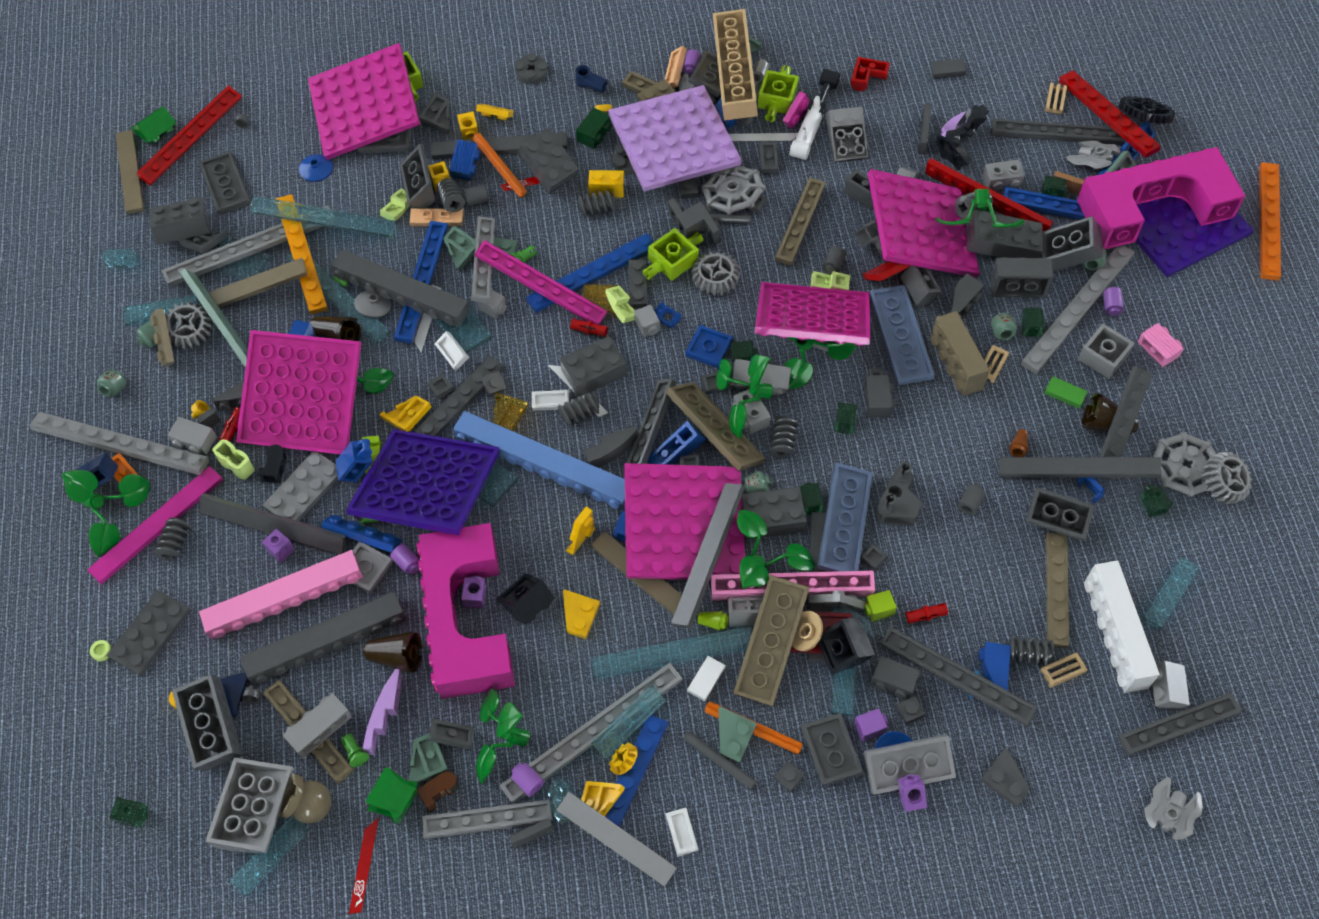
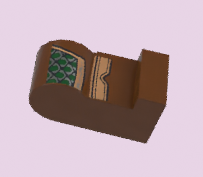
(437, 788)

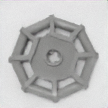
(740, 178)
(1178, 456)

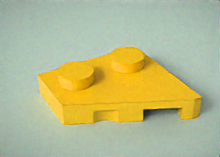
(582, 528)

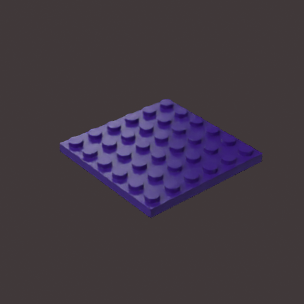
(1176, 238)
(424, 481)

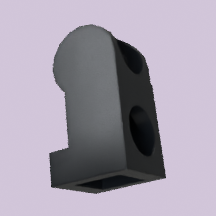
(274, 465)

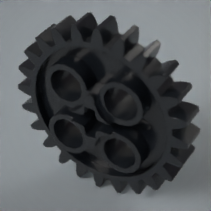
(1146, 109)

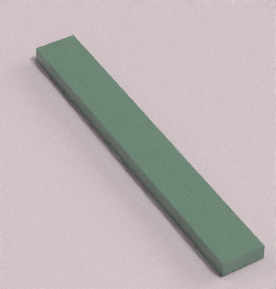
(216, 314)

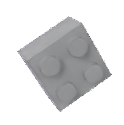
(1106, 351)

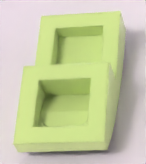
(396, 207)
(833, 281)
(619, 302)

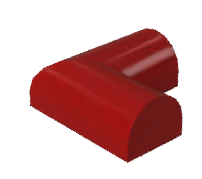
(868, 68)

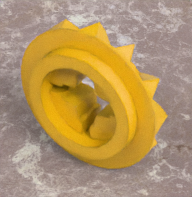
(626, 752)

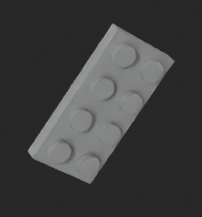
(303, 488)
(926, 757)

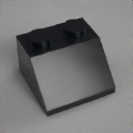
(526, 598)
(845, 645)

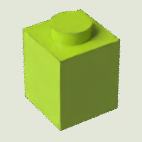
(880, 606)

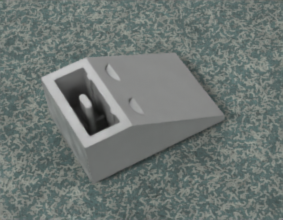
(847, 133)

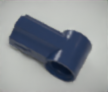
(585, 78)

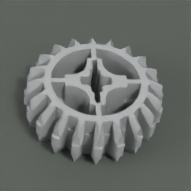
(720, 273)
(193, 314)
(1227, 477)

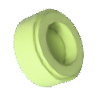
(100, 650)

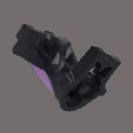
(956, 128)

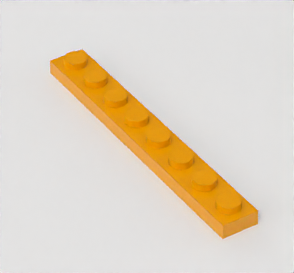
(300, 249)

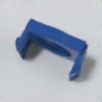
(663, 309)
(1094, 486)

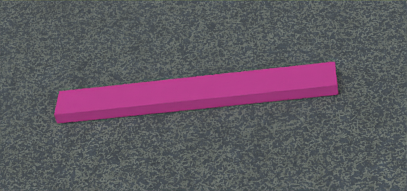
(540, 283)
(153, 526)

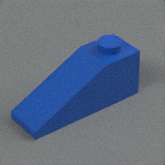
(679, 444)
(995, 663)

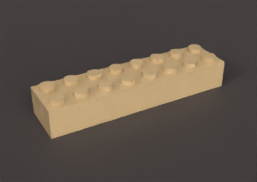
(735, 65)

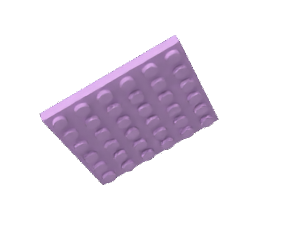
(674, 137)

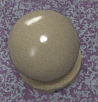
(306, 800)

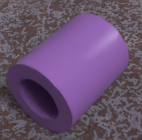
(691, 61)
(1113, 301)
(405, 559)
(527, 779)

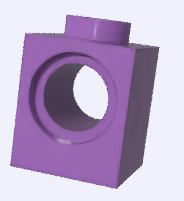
(278, 546)
(477, 599)
(871, 724)
(913, 800)

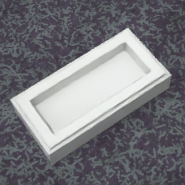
(451, 350)
(549, 399)
(706, 678)
(681, 832)

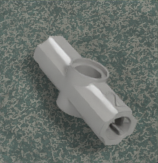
(759, 72)

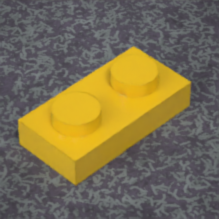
(501, 113)

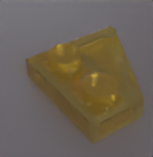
(597, 295)
(508, 411)

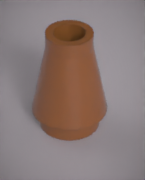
(1019, 445)

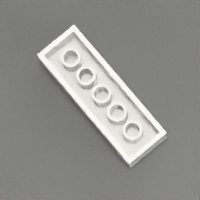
(1121, 627)

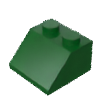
(154, 125)

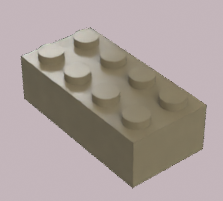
(959, 353)

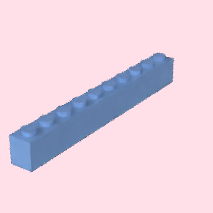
(543, 460)

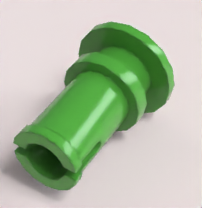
(525, 254)
(355, 753)

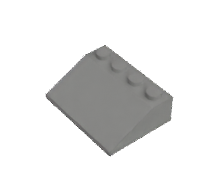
(249, 806)

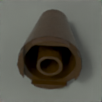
(337, 328)
(1100, 414)
(396, 651)

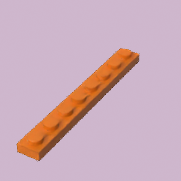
(1269, 221)

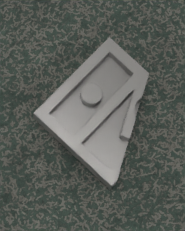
(837, 599)

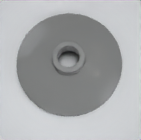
(372, 304)

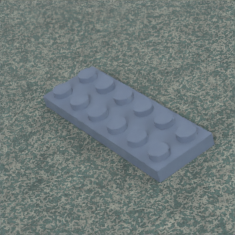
(901, 335)
(845, 519)

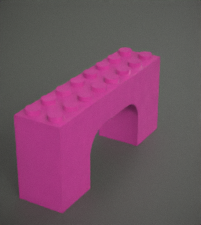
(1196, 178)
(457, 662)

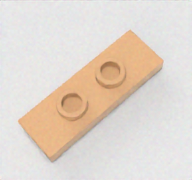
(675, 66)
(422, 217)

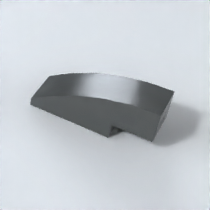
(610, 447)

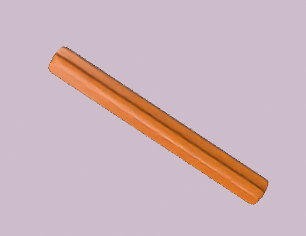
(499, 165)
(763, 732)

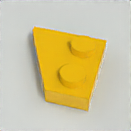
(407, 413)
(579, 613)
(601, 795)

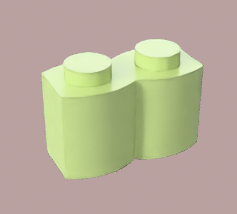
(233, 459)

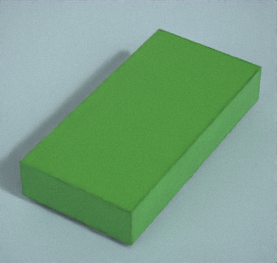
(1065, 392)

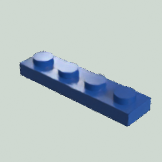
(361, 533)

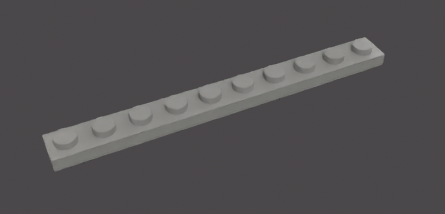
(232, 252)
(1077, 309)
(119, 443)
(581, 739)

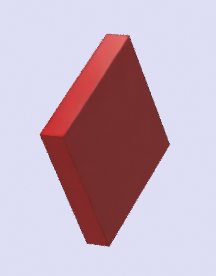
(884, 271)

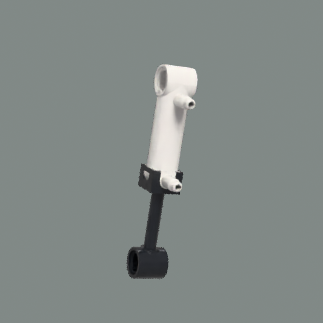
(814, 116)

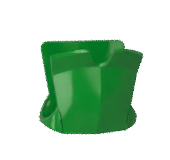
(392, 795)

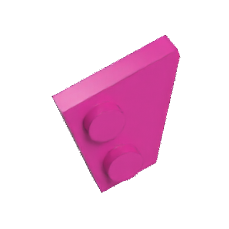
(797, 110)

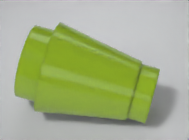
(715, 619)

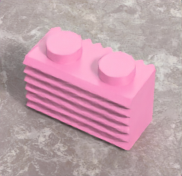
(1161, 344)

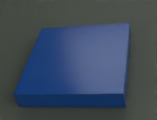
(709, 346)

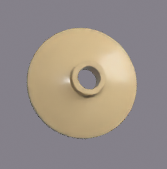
(808, 631)

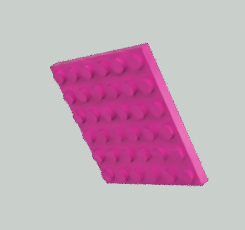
(363, 101)
(908, 224)
(813, 313)
(298, 392)
(669, 517)

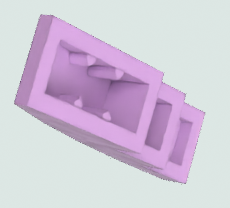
(386, 705)

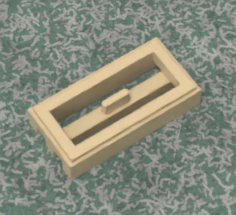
(1058, 89)
(999, 351)
(1048, 677)

